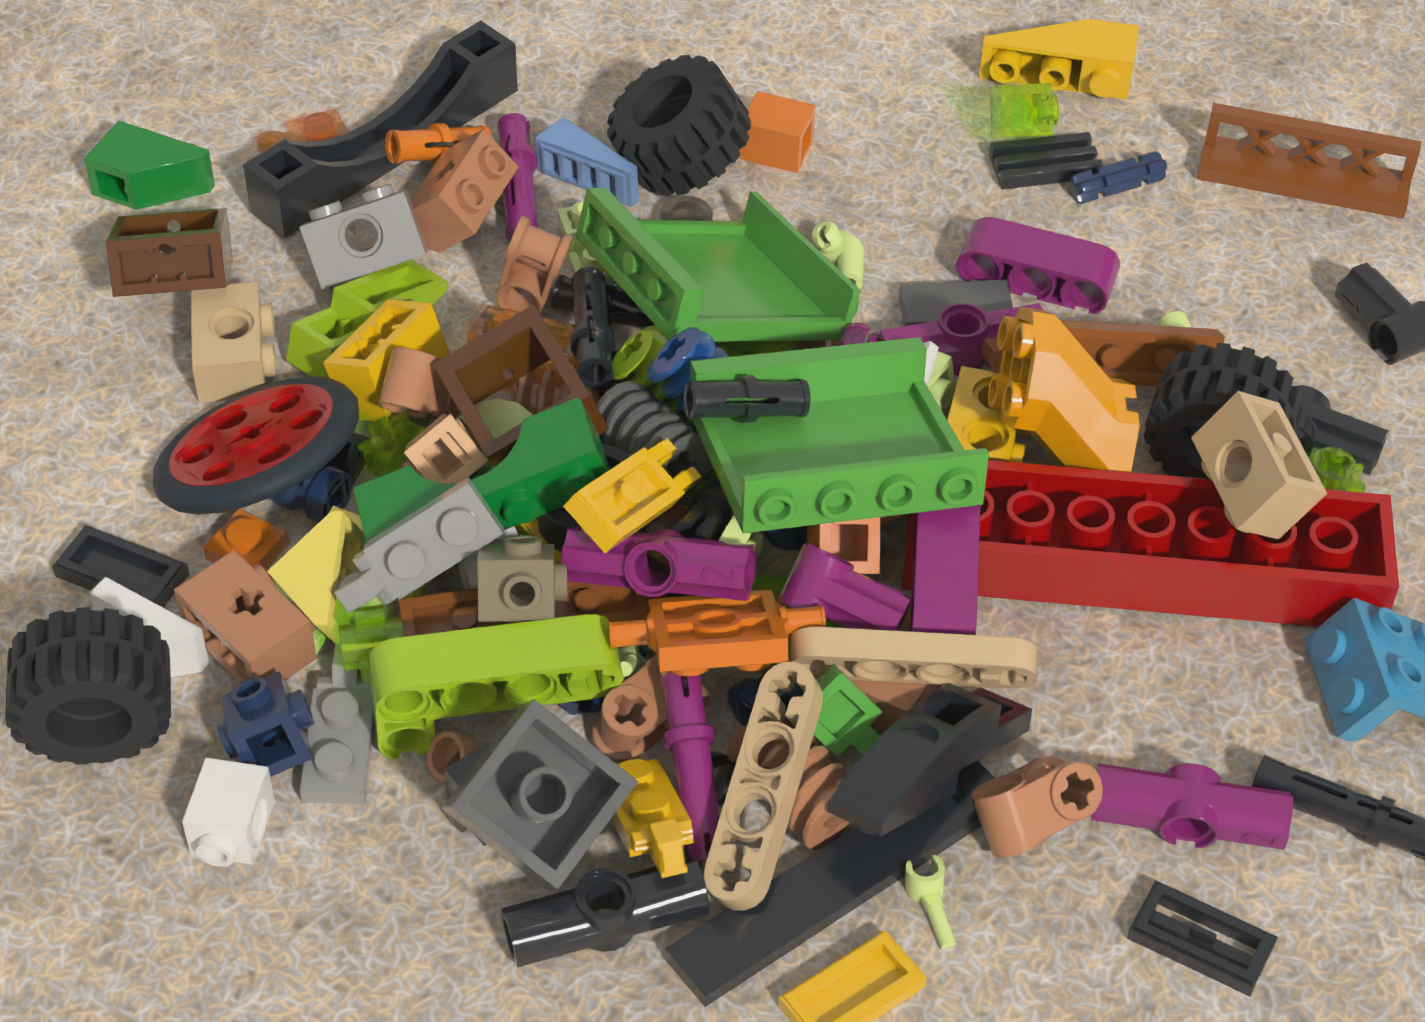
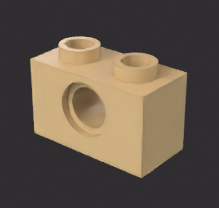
(230, 341)
(1258, 466)

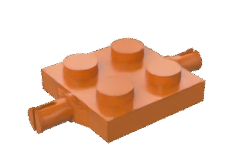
(716, 632)

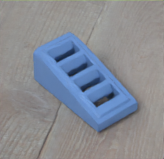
(584, 161)

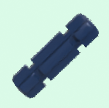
(1117, 177)

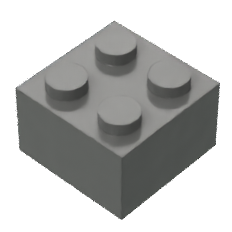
(540, 795)

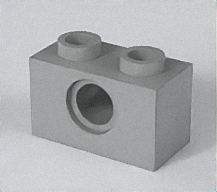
(339, 260)

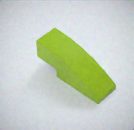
(352, 303)

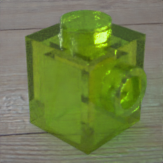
(1023, 110)

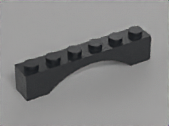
(457, 86)

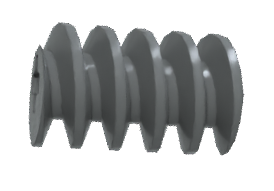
(641, 421)

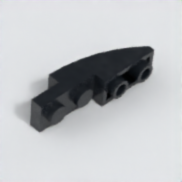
(921, 756)

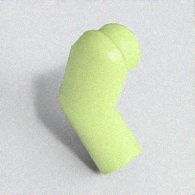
(840, 249)

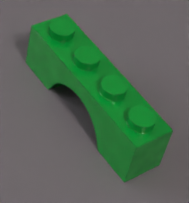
(546, 467)

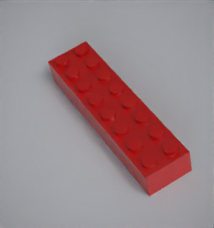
(1171, 547)

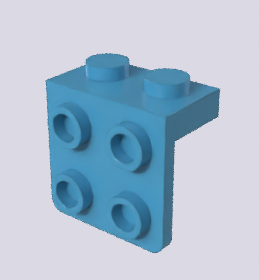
(1368, 666)

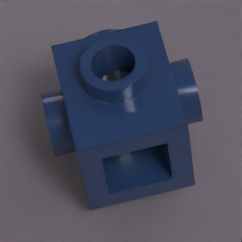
(266, 724)

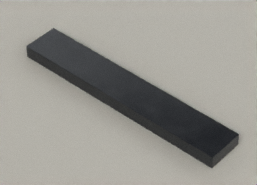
(818, 894)

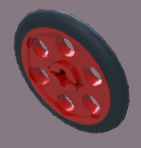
(255, 445)

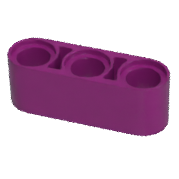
(1040, 263)
(945, 571)

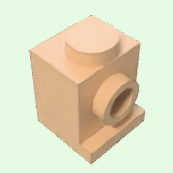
(446, 451)

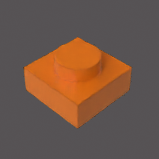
(250, 537)

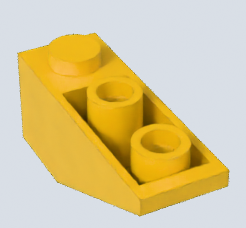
(1073, 56)

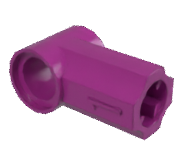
(844, 593)

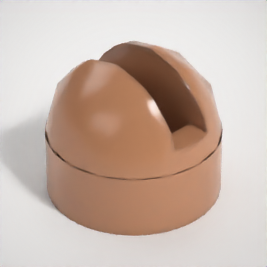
(446, 750)

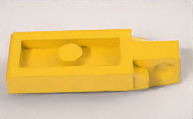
(654, 818)

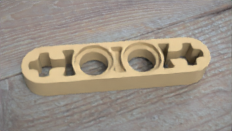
(916, 657)
(755, 783)

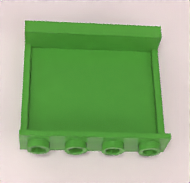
(721, 276)
(862, 451)

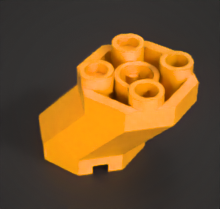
(1062, 395)

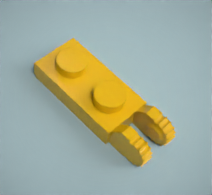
(629, 496)

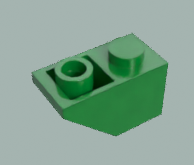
(147, 168)

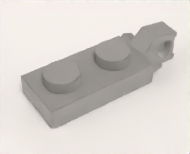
(420, 547)
(339, 738)

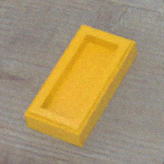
(856, 985)

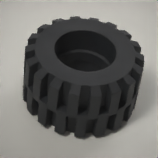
(679, 125)
(1197, 388)
(88, 686)

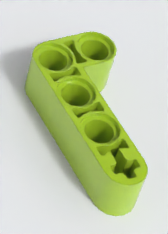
(485, 673)

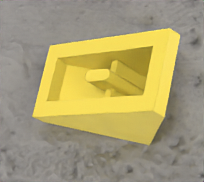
(315, 567)

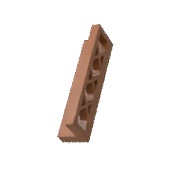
(1305, 169)
(1127, 350)
(460, 608)

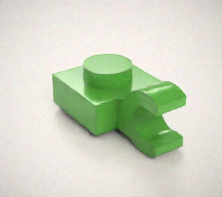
(845, 714)

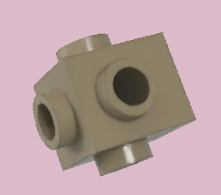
(516, 561)

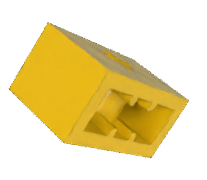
(365, 355)

